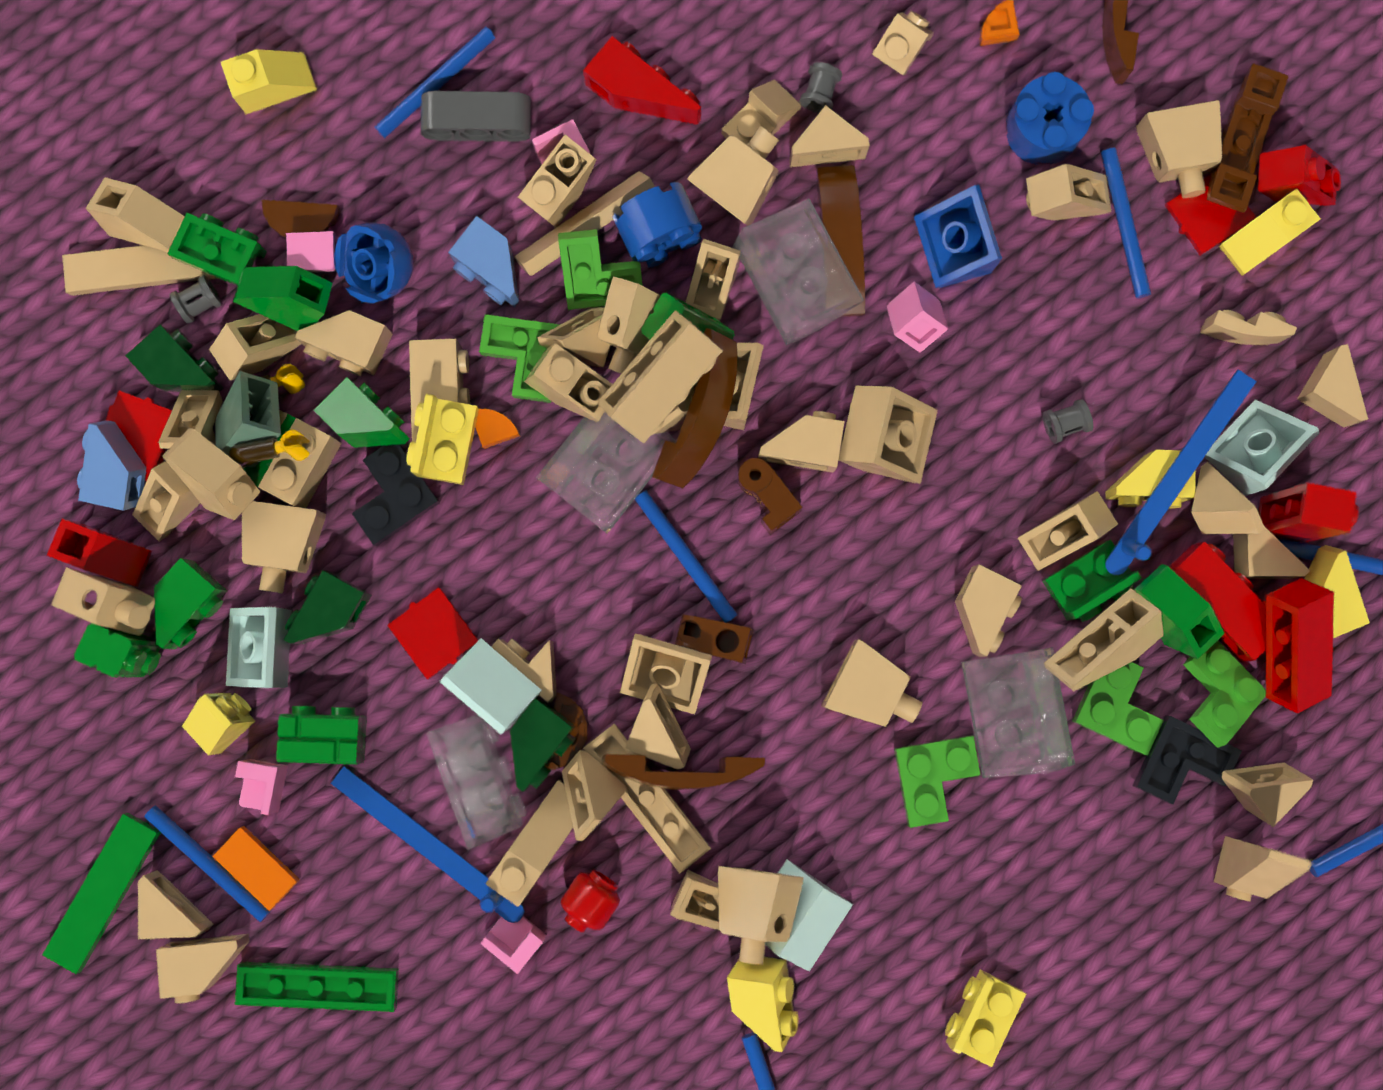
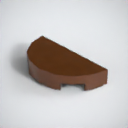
(299, 216)
(573, 712)

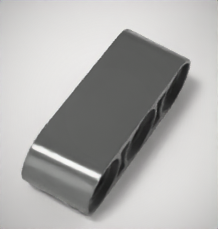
(475, 116)

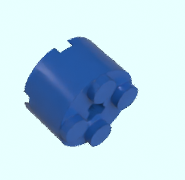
(1061, 103)
(658, 224)

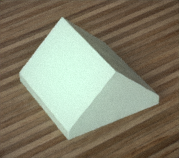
(1259, 447)
(257, 648)
(491, 686)
(815, 921)

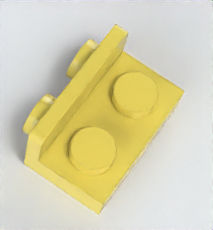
(442, 439)
(984, 1017)

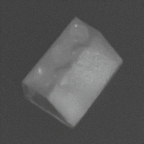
(797, 271)
(602, 469)
(1018, 714)
(477, 780)

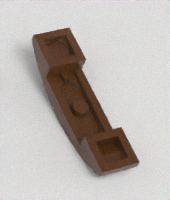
(1119, 45)
(1244, 136)
(842, 219)
(704, 419)
(633, 768)

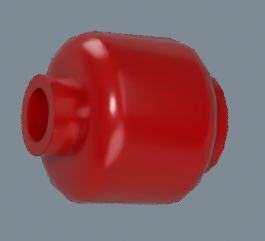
(590, 901)

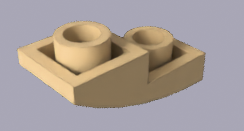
(1259, 330)

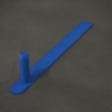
(1132, 542)
(426, 844)

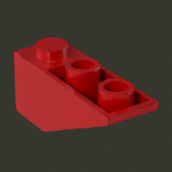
(634, 86)

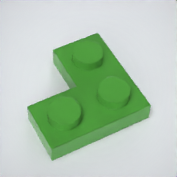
(584, 275)
(516, 341)
(1231, 697)
(1107, 711)
(925, 768)

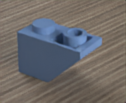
(488, 258)
(111, 468)

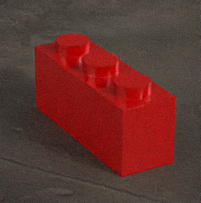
(1309, 512)
(1230, 596)
(1299, 645)

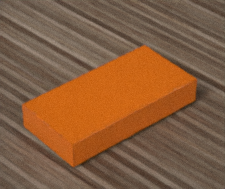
(256, 868)

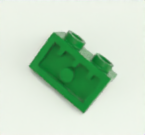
(214, 249)
(1087, 583)

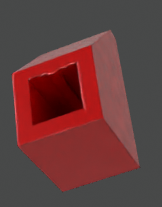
(1298, 169)
(99, 552)

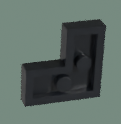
(403, 497)
(1177, 751)

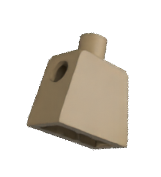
(1183, 144)
(738, 174)
(622, 320)
(279, 540)
(116, 606)
(871, 688)
(757, 908)

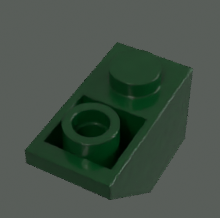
(169, 365)
(329, 609)
(535, 740)

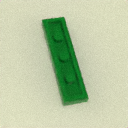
(101, 893)
(316, 986)

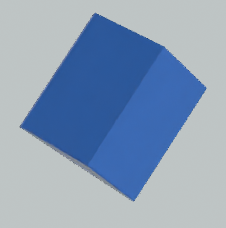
(958, 238)

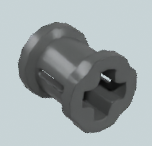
(820, 86)
(203, 288)
(1067, 421)

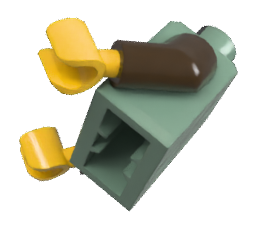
(251, 419)

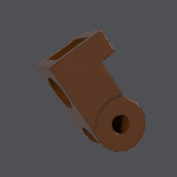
(761, 481)
(715, 638)

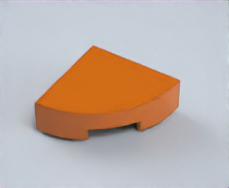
(1000, 25)
(494, 428)

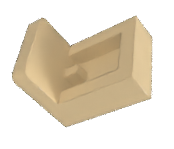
(903, 41)

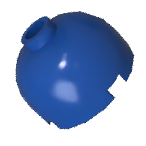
(374, 261)

